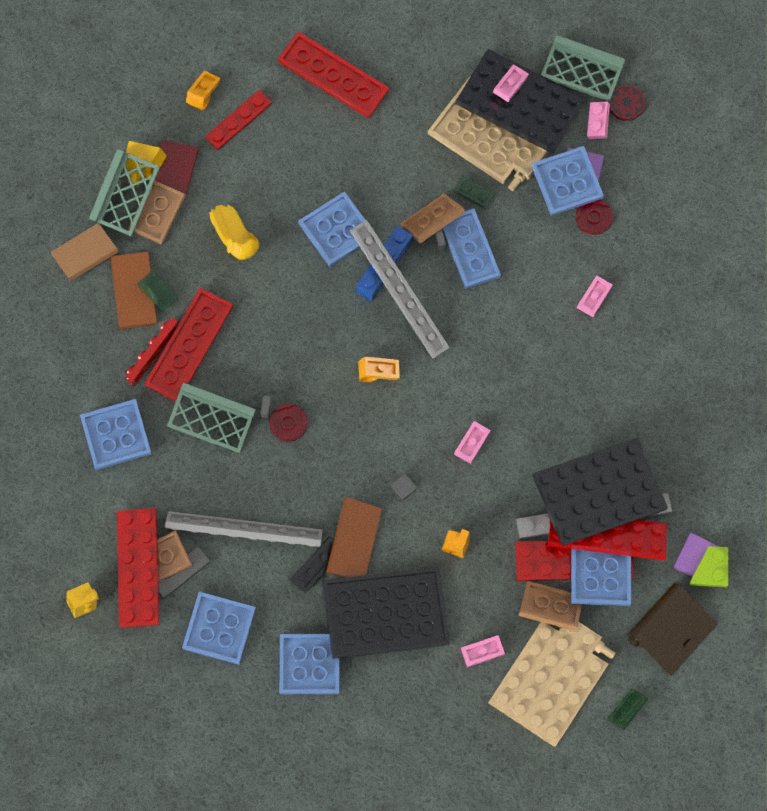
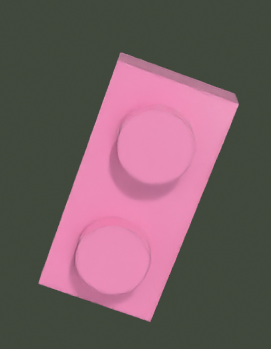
(510, 83)
(598, 120)
(594, 296)
(472, 442)
(482, 651)

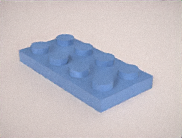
(470, 250)

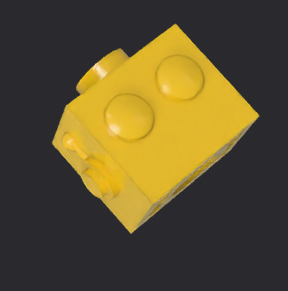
(82, 600)

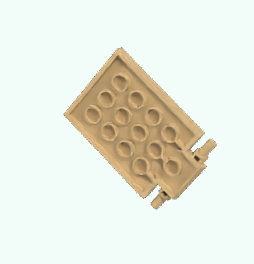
(486, 144)
(551, 679)

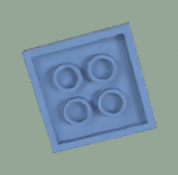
(567, 180)
(331, 226)
(115, 434)
(600, 578)
(219, 628)
(307, 665)

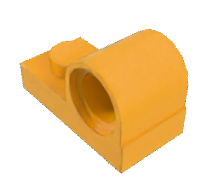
(201, 90)
(378, 368)
(456, 543)

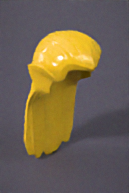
(233, 232)

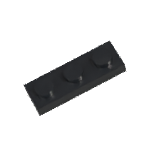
(314, 566)

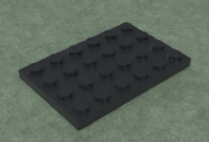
(537, 111)
(599, 491)
(385, 613)

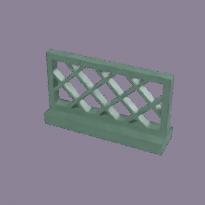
(587, 54)
(112, 182)
(212, 401)

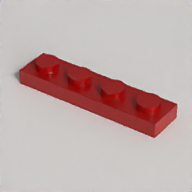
(238, 120)
(147, 357)

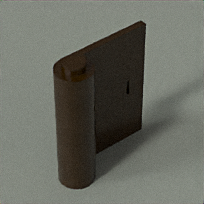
(669, 627)

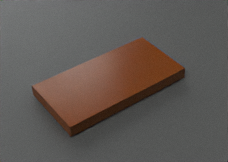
(132, 303)
(354, 539)

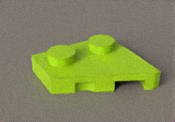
(712, 568)

